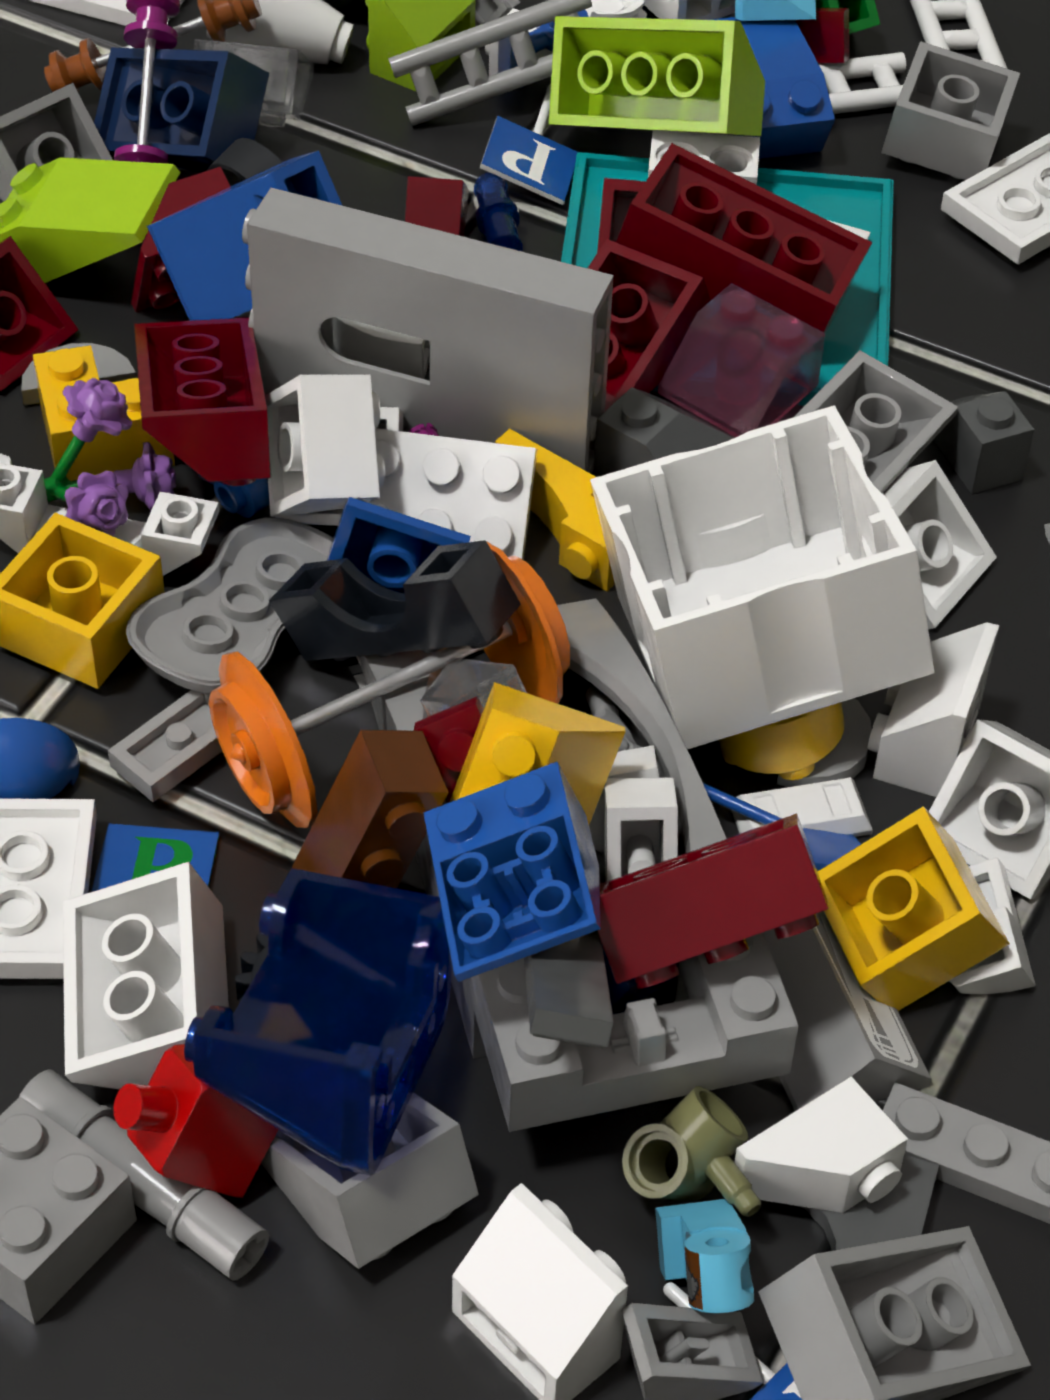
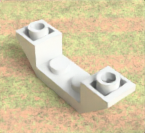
(173, 530)

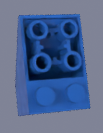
(205, 241)
(514, 870)

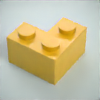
(106, 452)

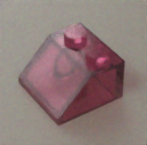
(743, 363)

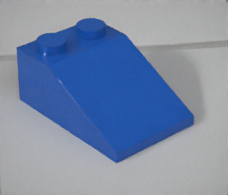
(796, 93)

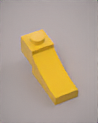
(568, 508)

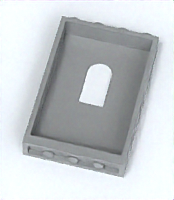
(507, 329)

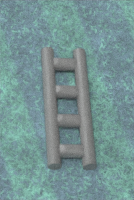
(467, 45)

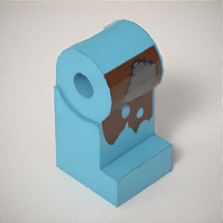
(709, 1250)

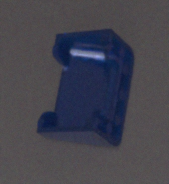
(333, 1016)

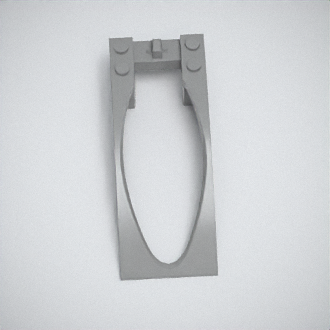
(727, 1016)

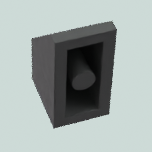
(987, 441)

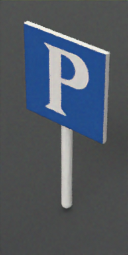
(529, 157)

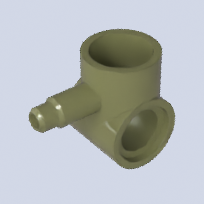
(705, 1138)

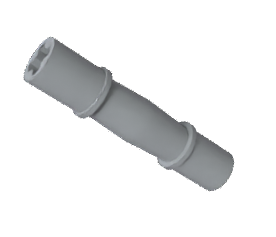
(189, 1212)

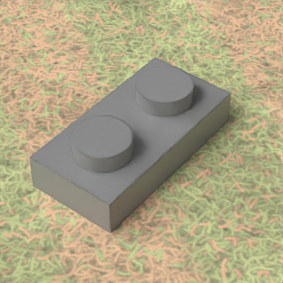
(167, 746)

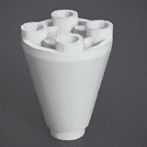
(301, 25)

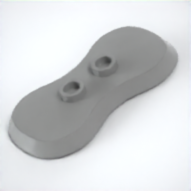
(227, 605)

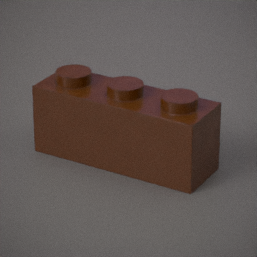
(375, 809)

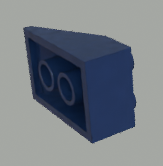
(196, 103)

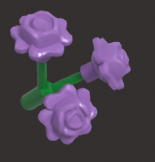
(102, 498)

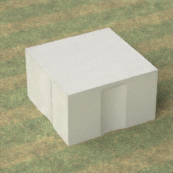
(764, 577)

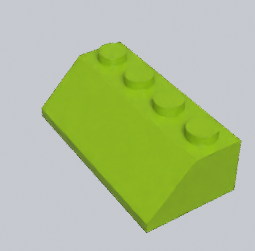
(655, 75)

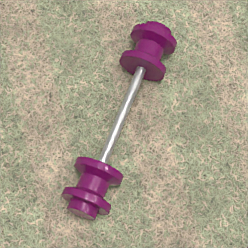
(150, 33)

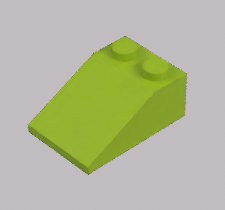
(81, 210)

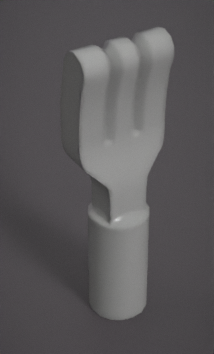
(604, 708)

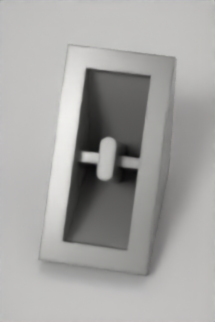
(689, 1352)

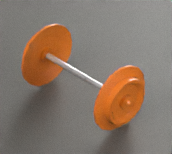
(264, 743)

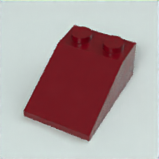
(648, 316)

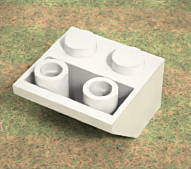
(541, 1298)

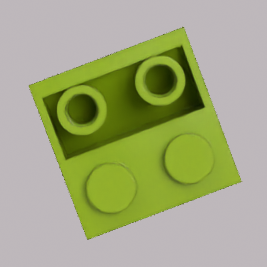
(408, 24)

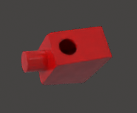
(192, 1129)

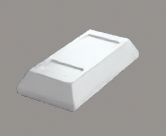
(820, 806)

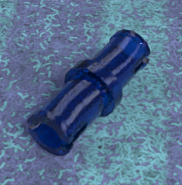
(496, 213)

